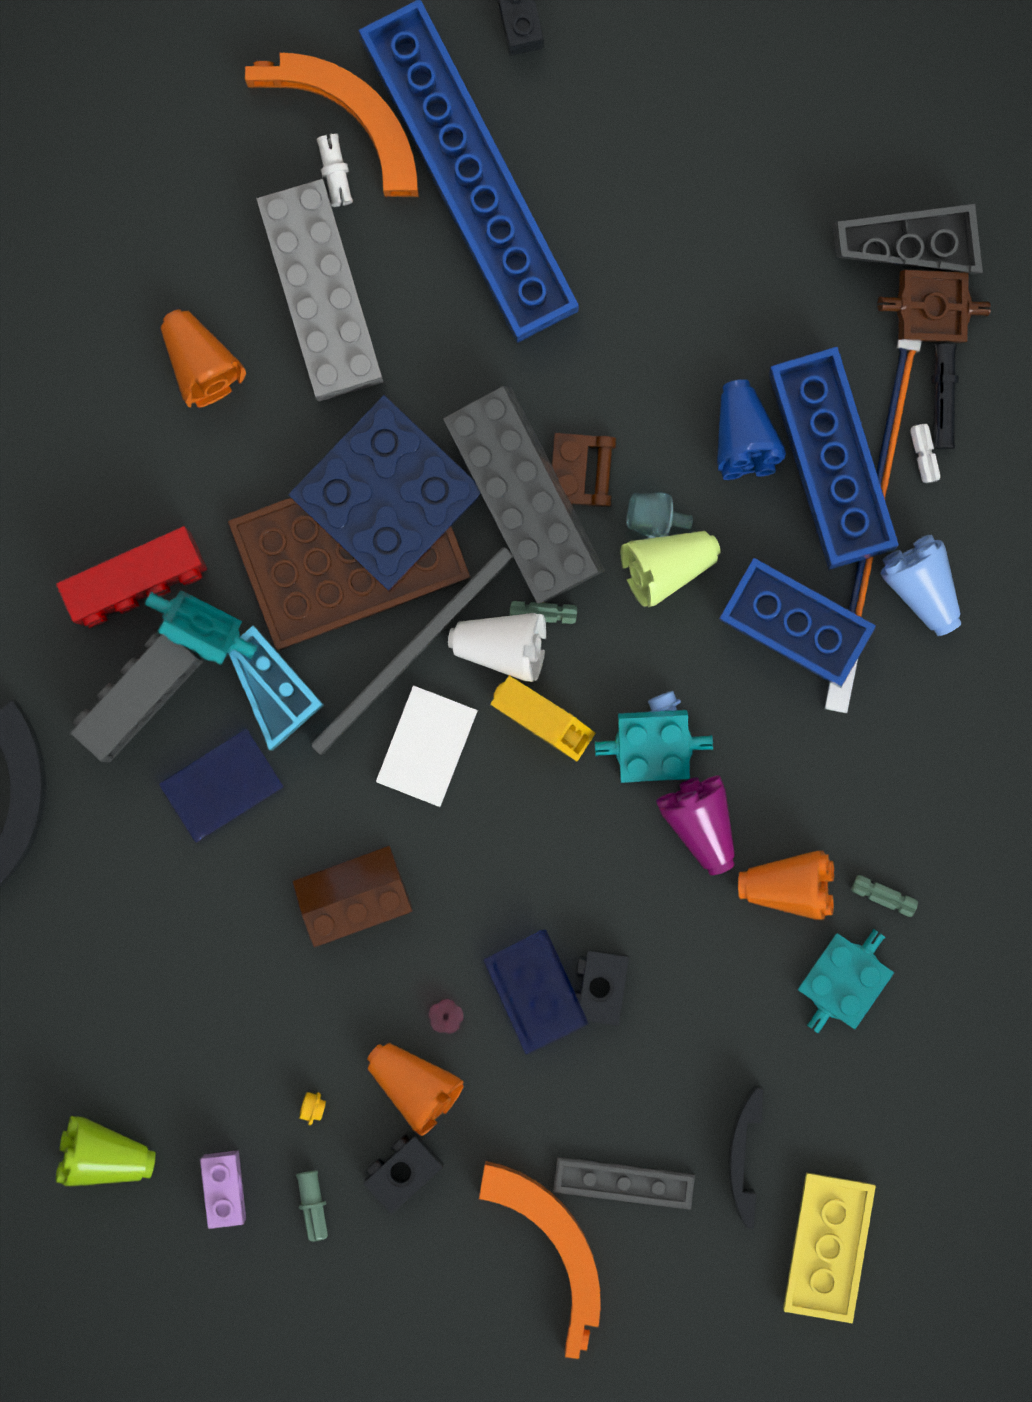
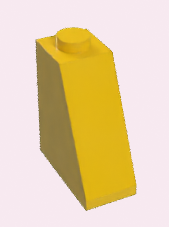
(542, 718)

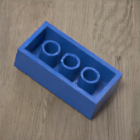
(797, 622)

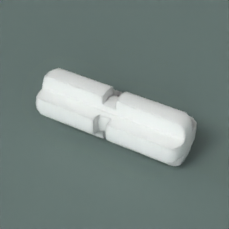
(923, 446)

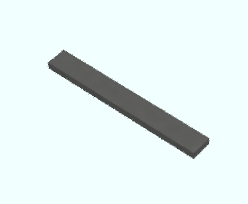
(412, 650)

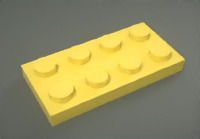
(829, 1247)

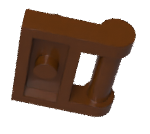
(570, 467)

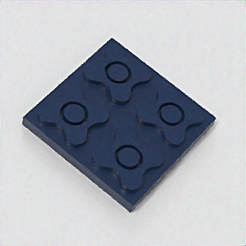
(386, 492)

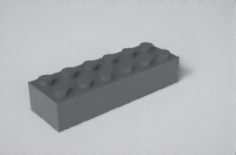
(524, 494)

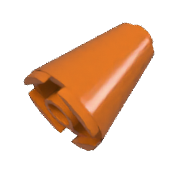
(199, 360)
(414, 1085)

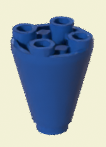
(746, 434)

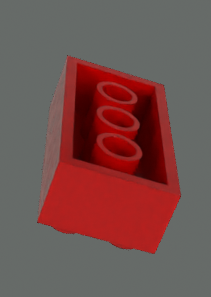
(131, 577)

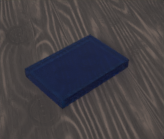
(221, 785)
(536, 992)

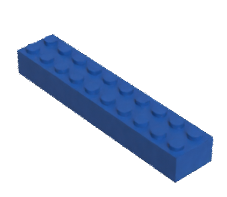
(468, 170)

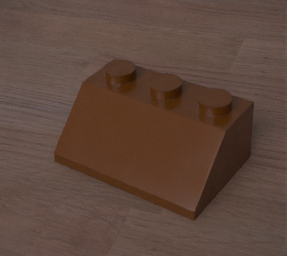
(352, 896)

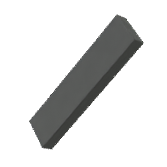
(624, 1183)

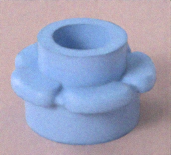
(664, 702)

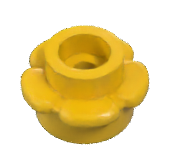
(312, 1107)

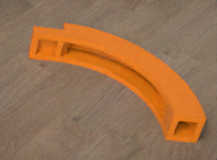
(359, 100)
(543, 1208)

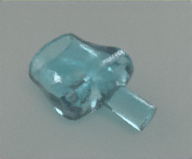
(653, 514)

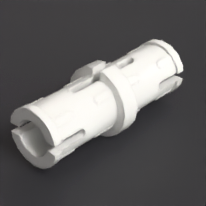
(334, 170)

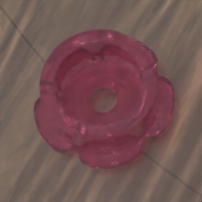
(455, 1016)

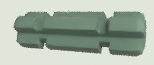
(551, 612)
(884, 896)

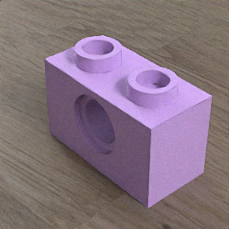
(223, 1189)

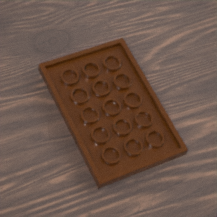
(315, 585)

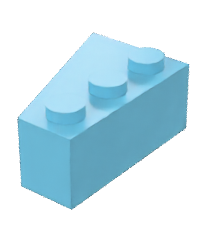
(274, 690)

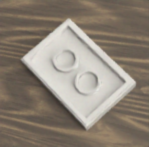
(426, 746)

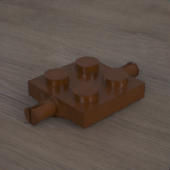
(933, 306)

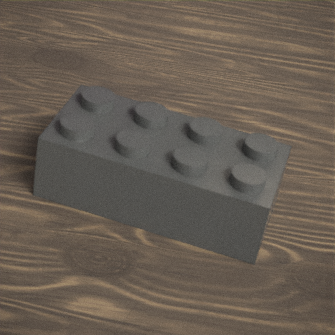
(135, 697)

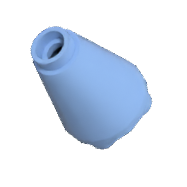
(925, 583)

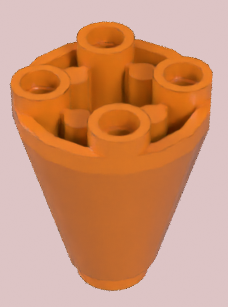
(791, 885)

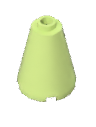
(667, 563)

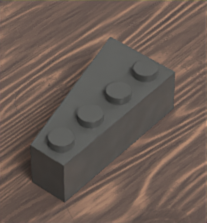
(921, 239)

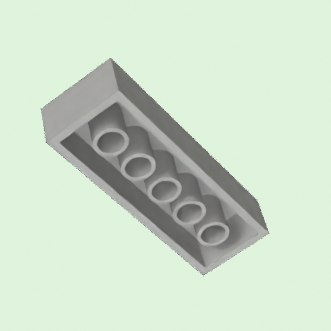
(319, 290)

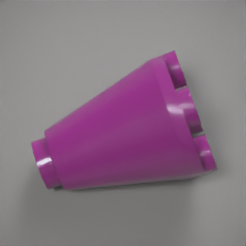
(702, 821)

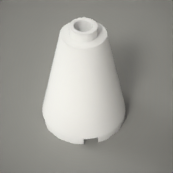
(502, 643)

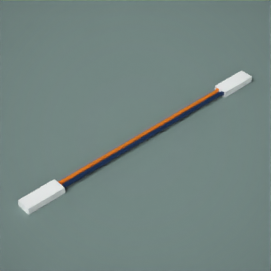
(838, 698)

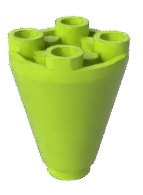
(100, 1156)

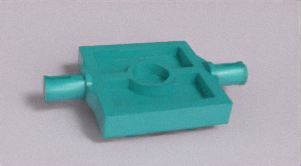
(200, 627)
(653, 746)
(846, 981)

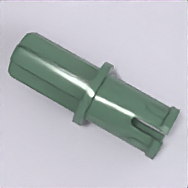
(312, 1205)

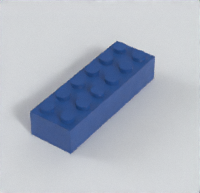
(833, 458)

